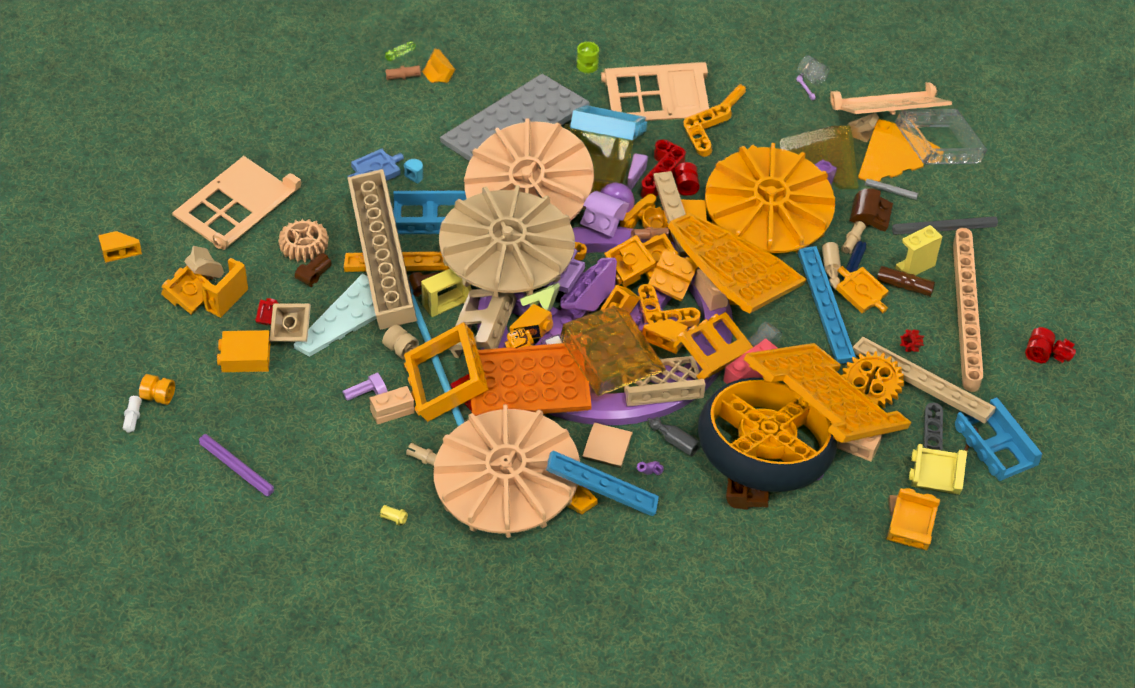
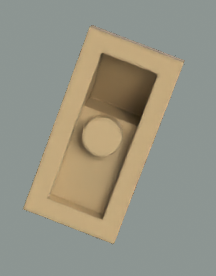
(863, 127)

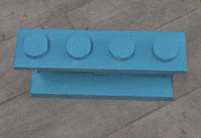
(430, 201)
(1008, 436)

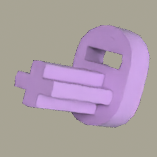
(373, 383)

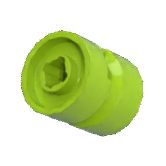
(587, 57)

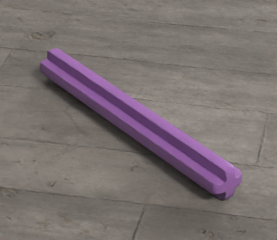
(236, 465)

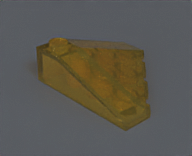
(831, 145)

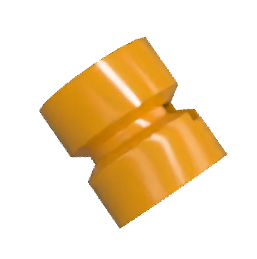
(154, 388)

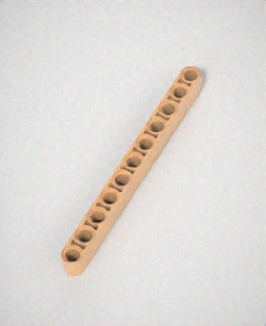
(967, 310)

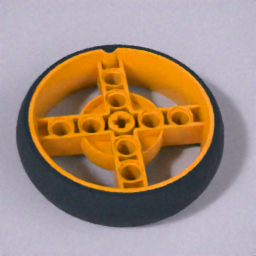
(765, 435)

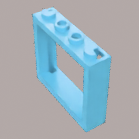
(608, 122)

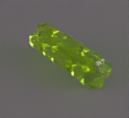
(400, 50)

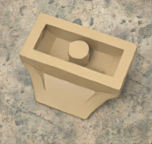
(202, 263)

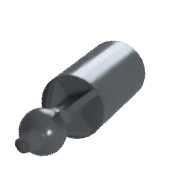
(676, 436)

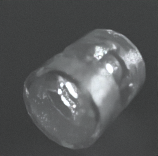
(812, 70)

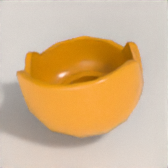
(654, 218)

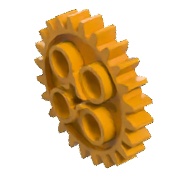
(888, 385)

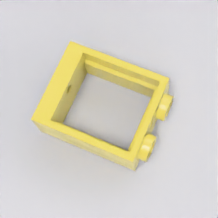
(438, 304)

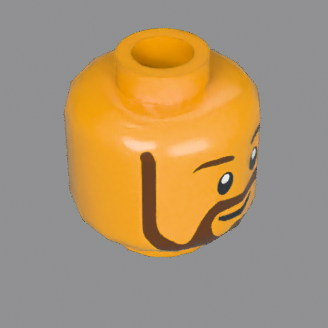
(519, 338)

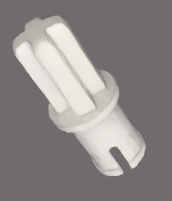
(132, 414)

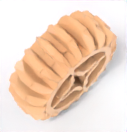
(303, 235)

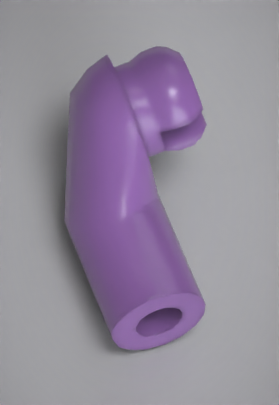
(649, 468)

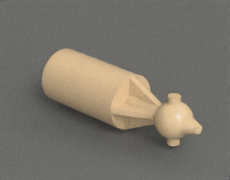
(831, 262)

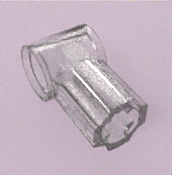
(765, 331)

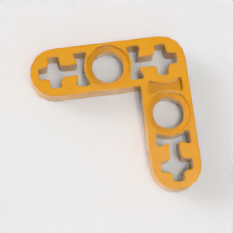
(698, 128)
(658, 315)

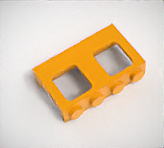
(724, 354)

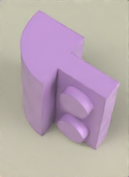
(603, 212)

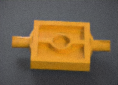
(862, 289)

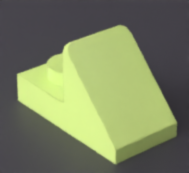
(545, 296)

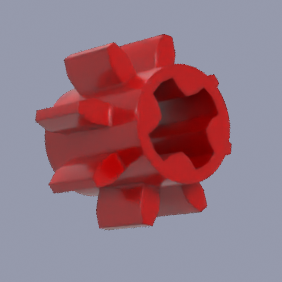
(912, 340)
(1063, 350)

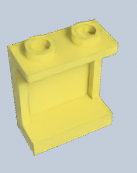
(922, 251)
(938, 470)

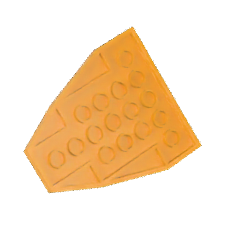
(735, 265)

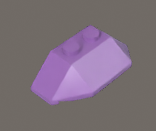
(592, 287)

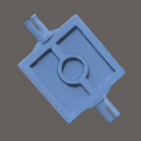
(377, 161)

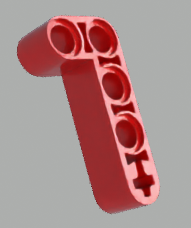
(668, 157)

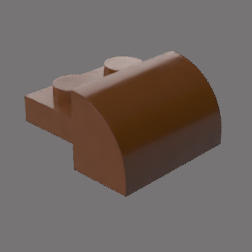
(871, 209)
(743, 497)

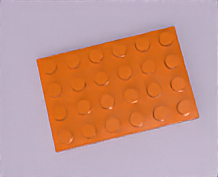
(532, 380)

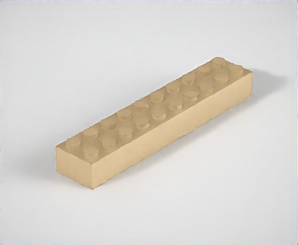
(382, 249)

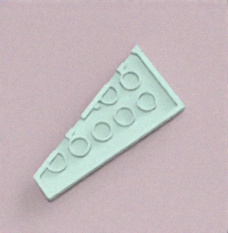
(345, 315)

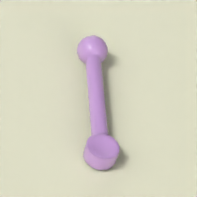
(811, 95)

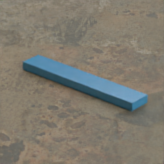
(602, 483)

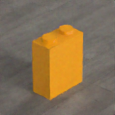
(244, 351)

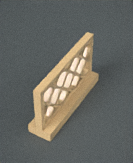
(667, 391)

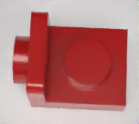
(265, 310)

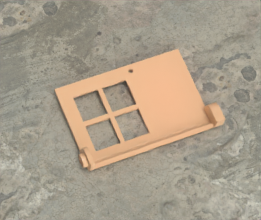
(680, 89)
(888, 102)
(247, 186)

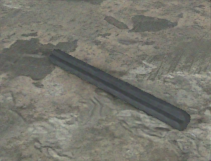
(946, 225)

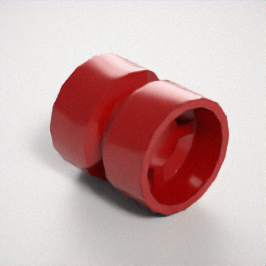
(687, 178)
(1040, 345)

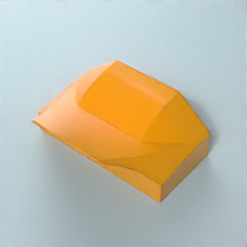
(438, 68)

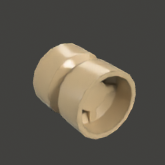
(399, 340)

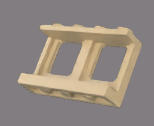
(492, 319)

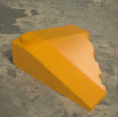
(889, 153)

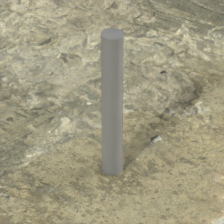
(892, 189)

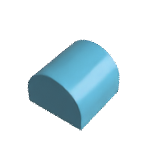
(414, 170)

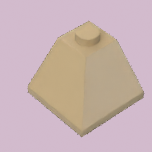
(290, 322)

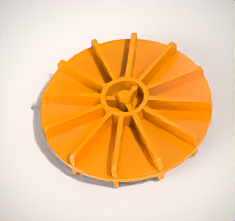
(770, 198)

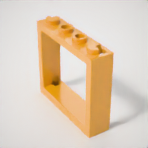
(457, 395)

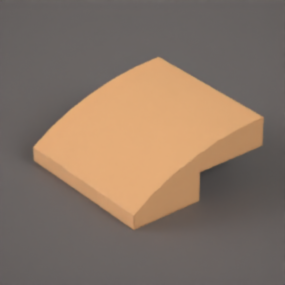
(607, 445)

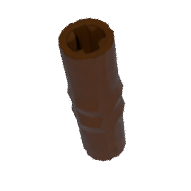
(907, 281)

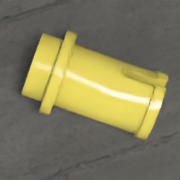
(395, 515)

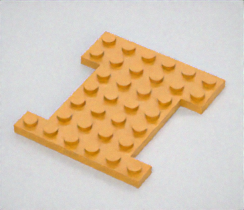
(815, 378)

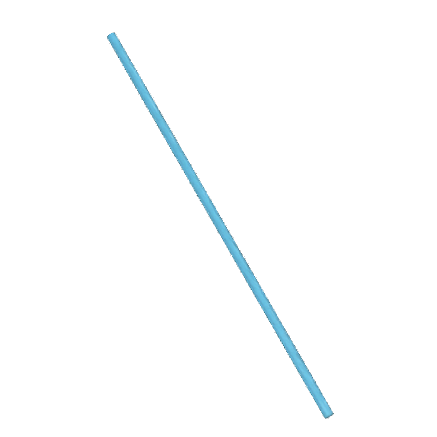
(436, 361)

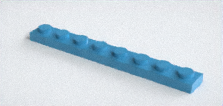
(826, 305)

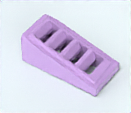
(637, 168)

